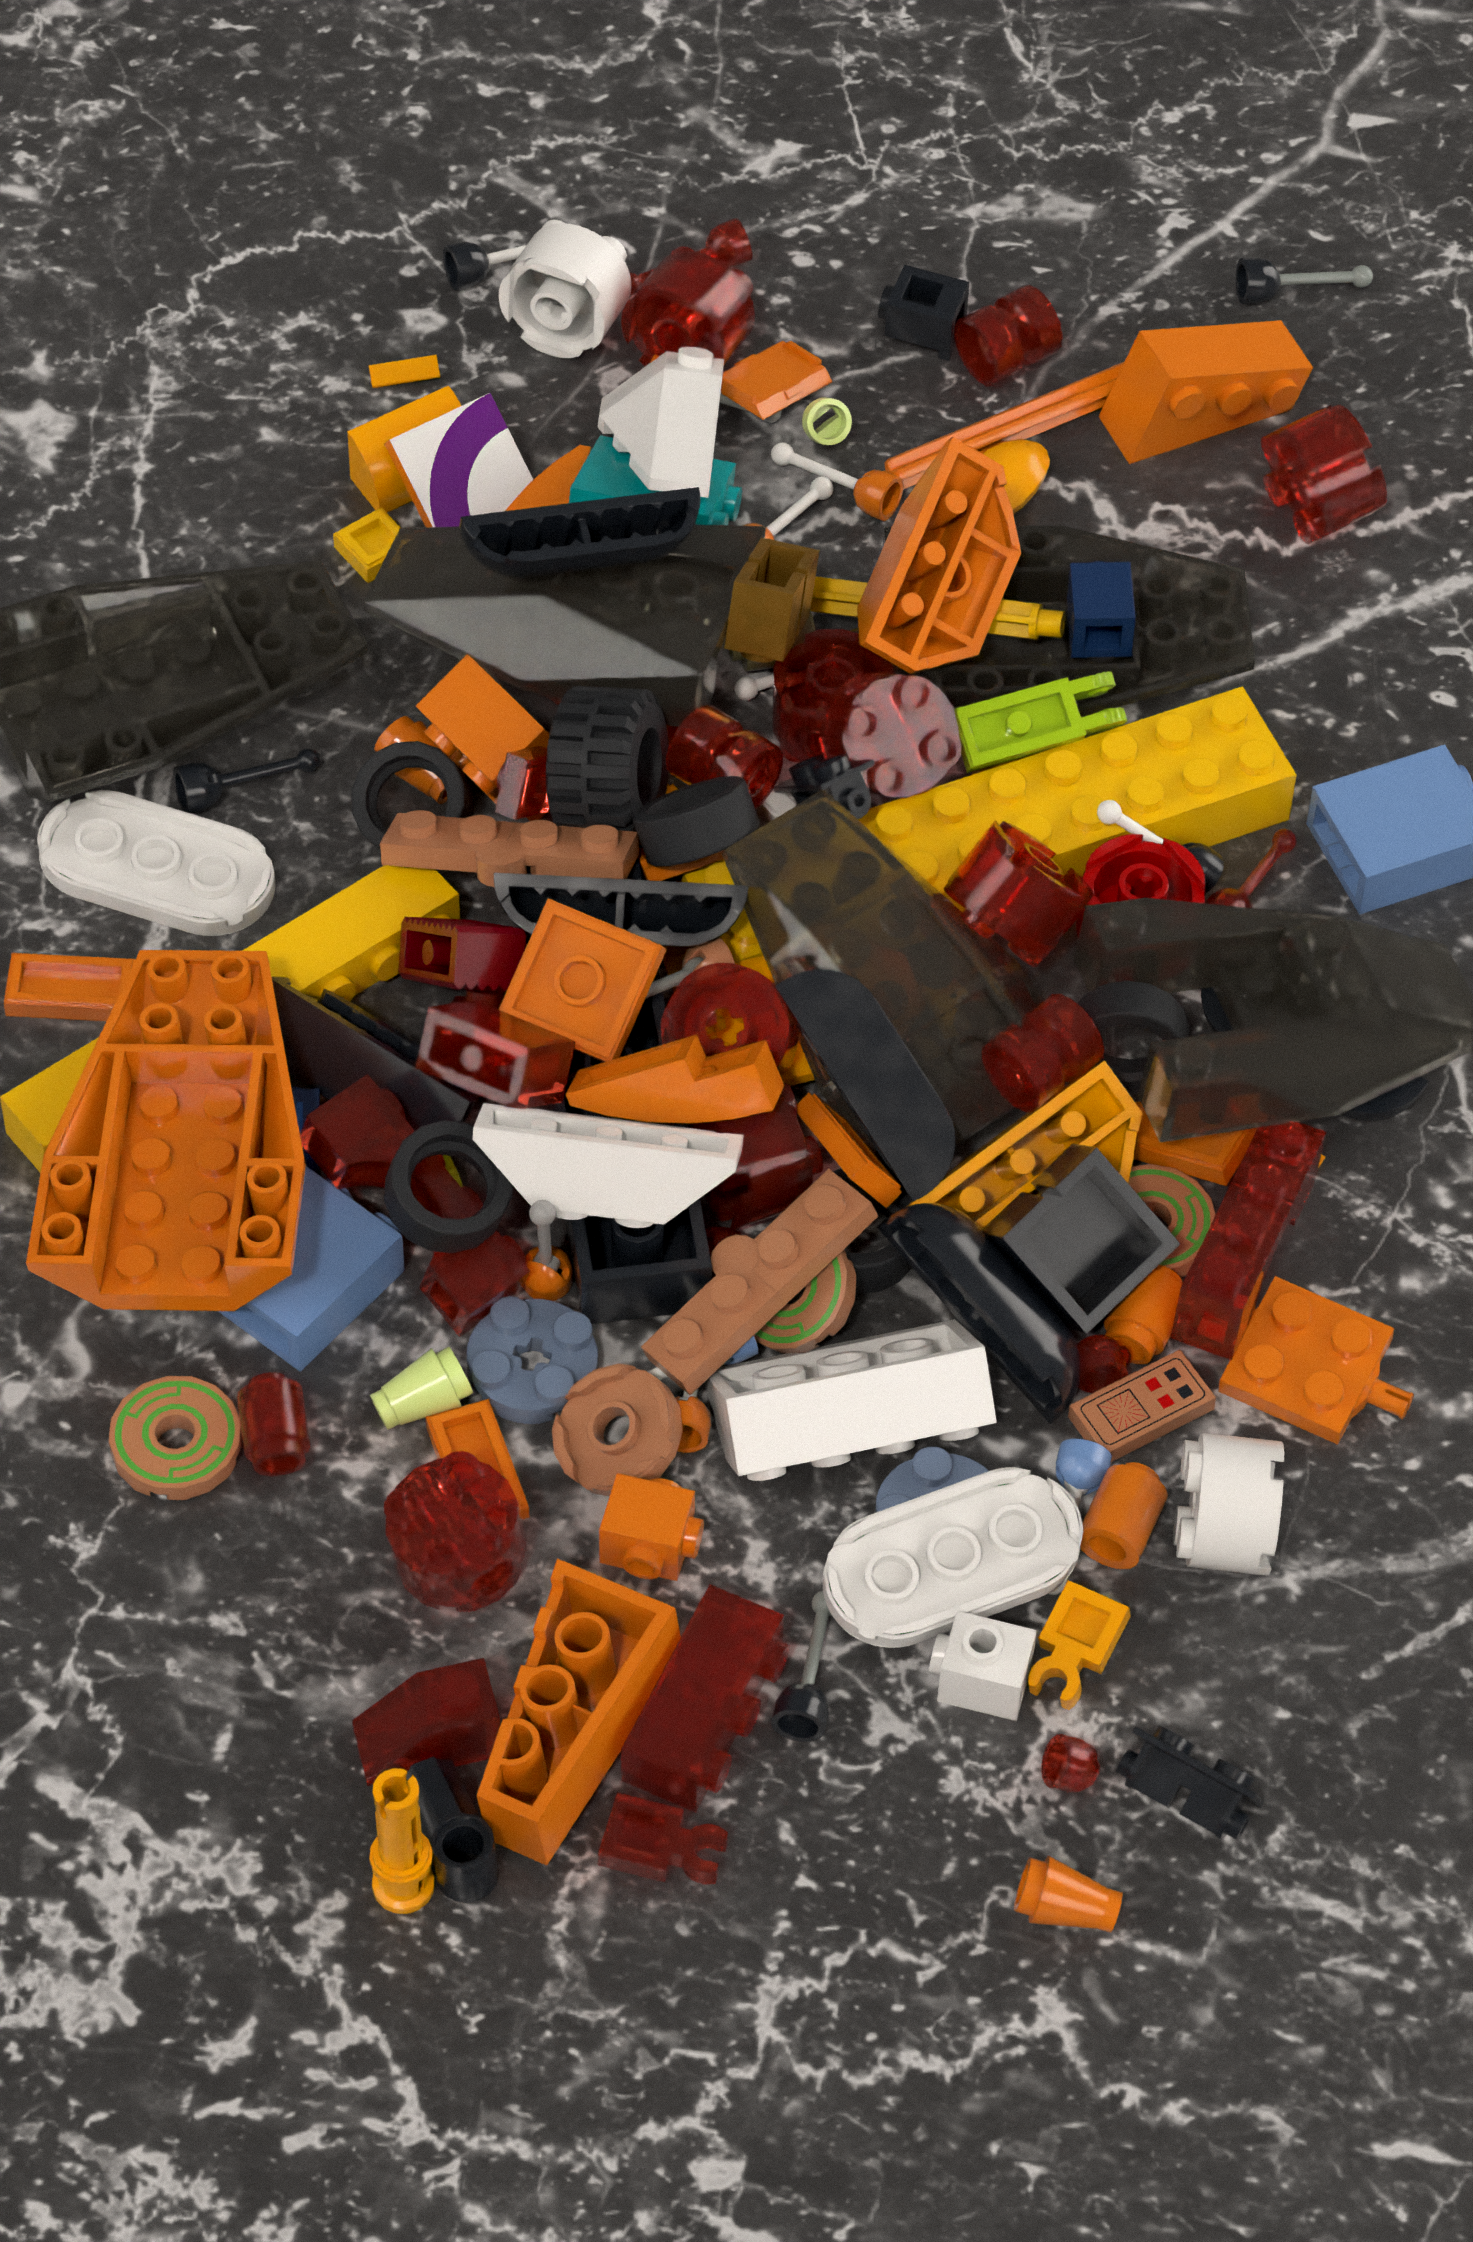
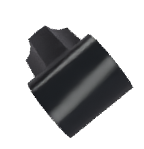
(454, 1830)

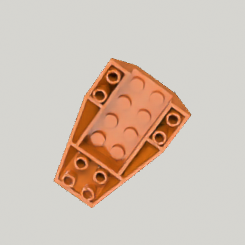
(177, 1146)

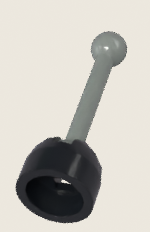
(1259, 280)
(803, 1708)

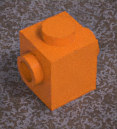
(649, 1527)

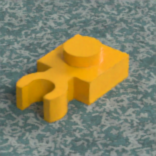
(1079, 1635)

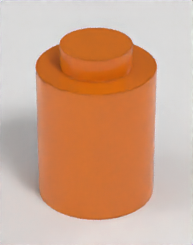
(1123, 1515)

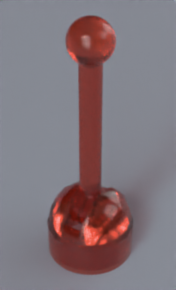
(725, 242)
(1283, 842)

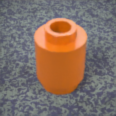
(1146, 1315)

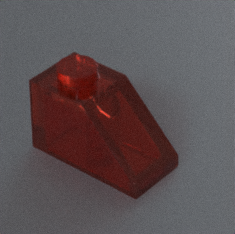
(430, 1714)

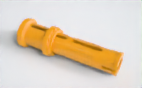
(400, 1852)

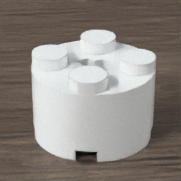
(566, 289)
(1231, 1503)

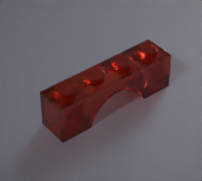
(354, 1146)
(1244, 1235)

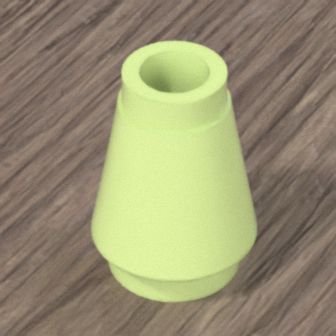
(422, 1389)

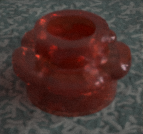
(1101, 1362)

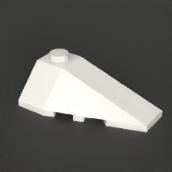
(668, 419)

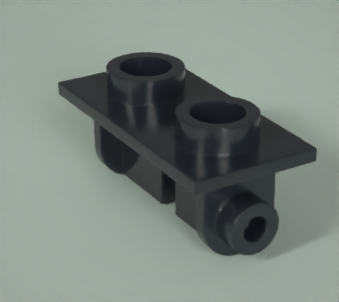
(835, 776)
(1215, 1793)

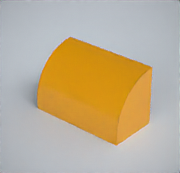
(369, 459)

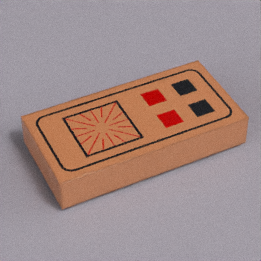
(1143, 1405)

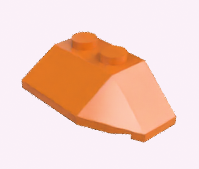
(942, 564)

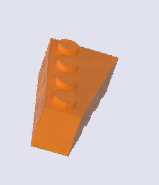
(572, 1706)

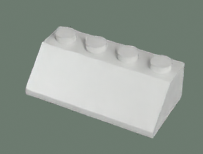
(851, 1399)

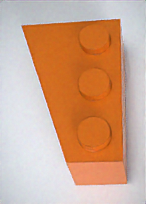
(1201, 384)

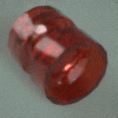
(1006, 336)
(715, 746)
(1049, 1049)

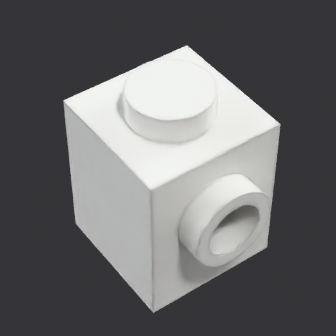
(983, 1665)

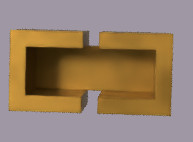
(771, 600)

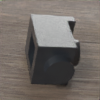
(924, 309)

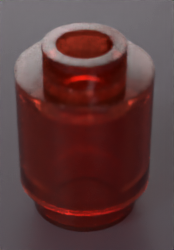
(274, 1424)

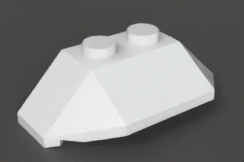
(605, 1164)

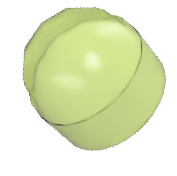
(832, 430)

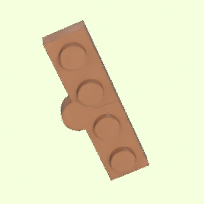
(494, 846)
(758, 1280)

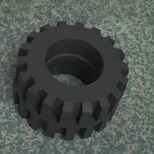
(605, 756)

